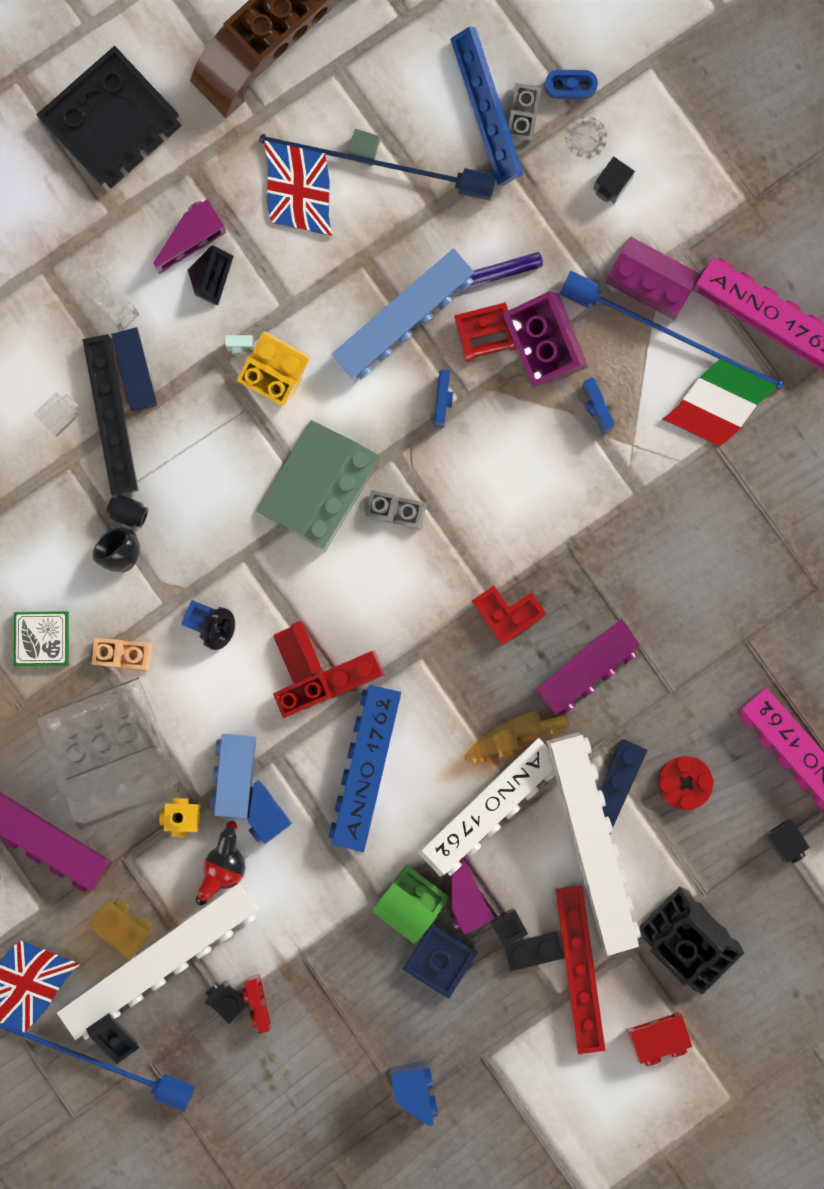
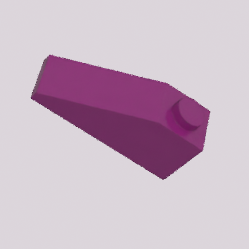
(194, 231)
(467, 901)

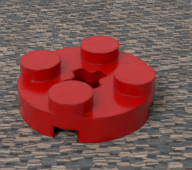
(670, 784)

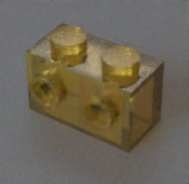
(121, 928)

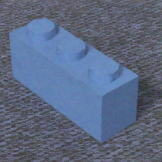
(233, 776)

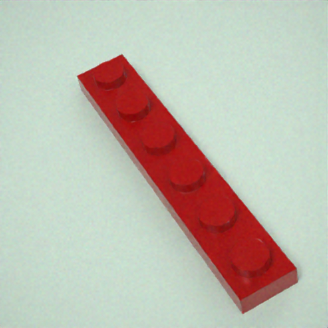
(580, 969)

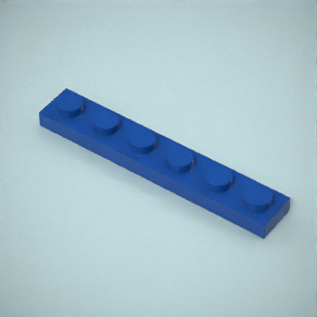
(486, 106)

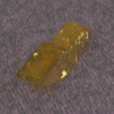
(503, 738)

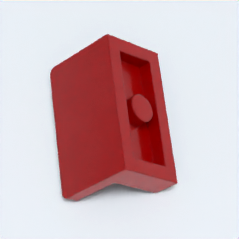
(297, 652)

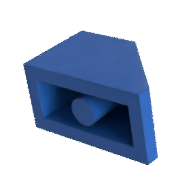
(266, 815)

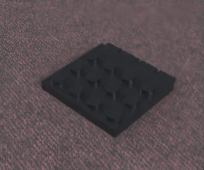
(110, 118)

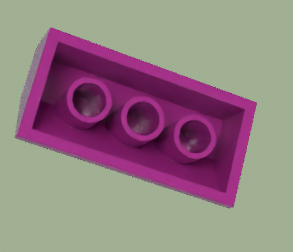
(588, 667)

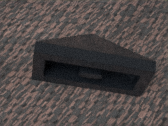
(210, 274)

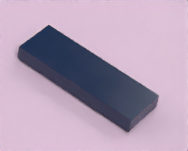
(134, 369)

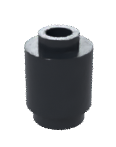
(127, 511)

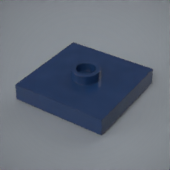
(440, 960)

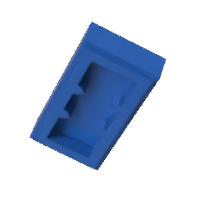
(443, 399)
(596, 405)

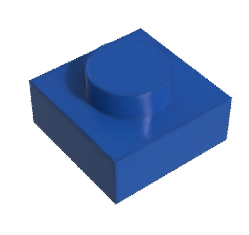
(195, 616)

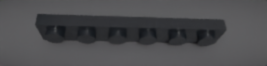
(110, 415)

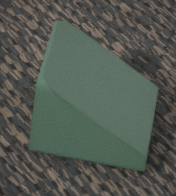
(364, 145)

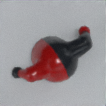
(222, 866)

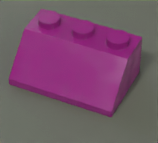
(652, 278)
(545, 339)

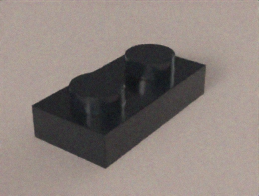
(533, 951)
(112, 1038)

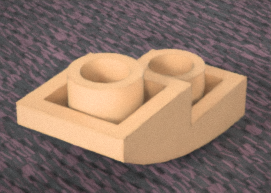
(121, 654)

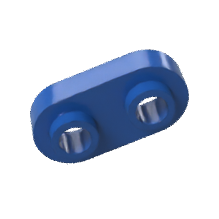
(570, 84)

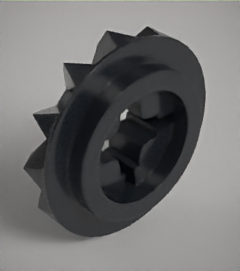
(225, 624)

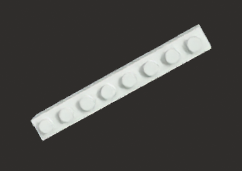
(593, 843)
(159, 960)

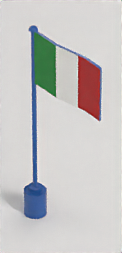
(718, 399)

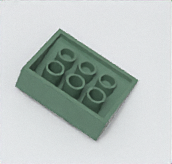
(319, 485)

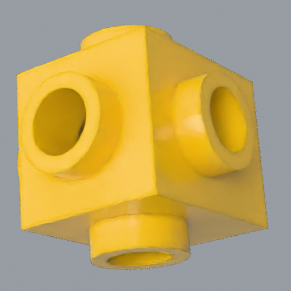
(190, 815)

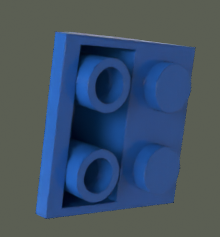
(411, 1091)

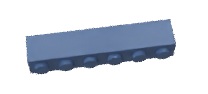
(403, 314)

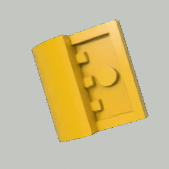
(274, 369)

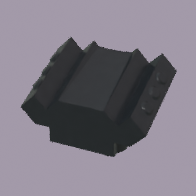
(690, 941)

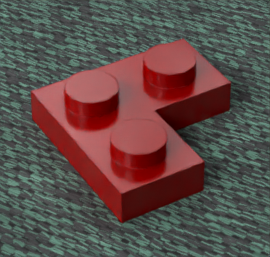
(504, 620)
(254, 994)

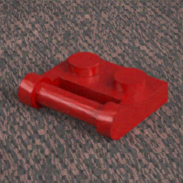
(480, 324)

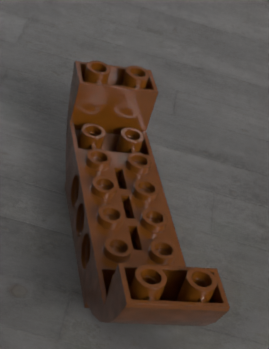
(250, 44)

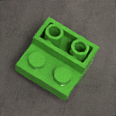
(410, 904)

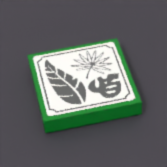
(41, 638)

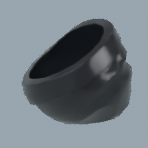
(117, 550)

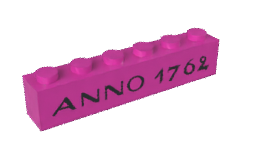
(763, 310)
(788, 741)

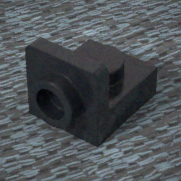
(225, 1001)

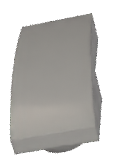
(524, 111)
(395, 509)

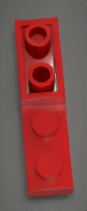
(328, 684)

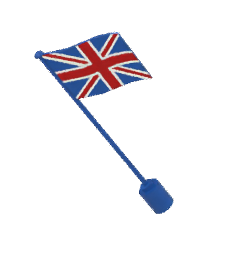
(28, 986)

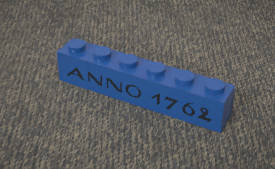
(366, 768)

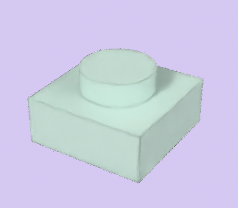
(239, 344)

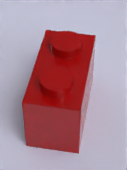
(659, 1039)

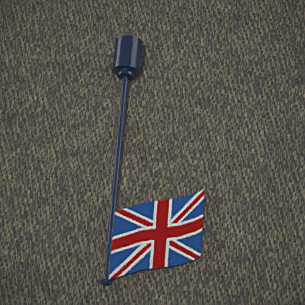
(301, 183)

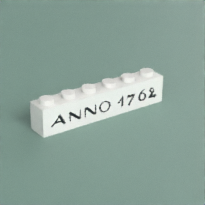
(488, 808)

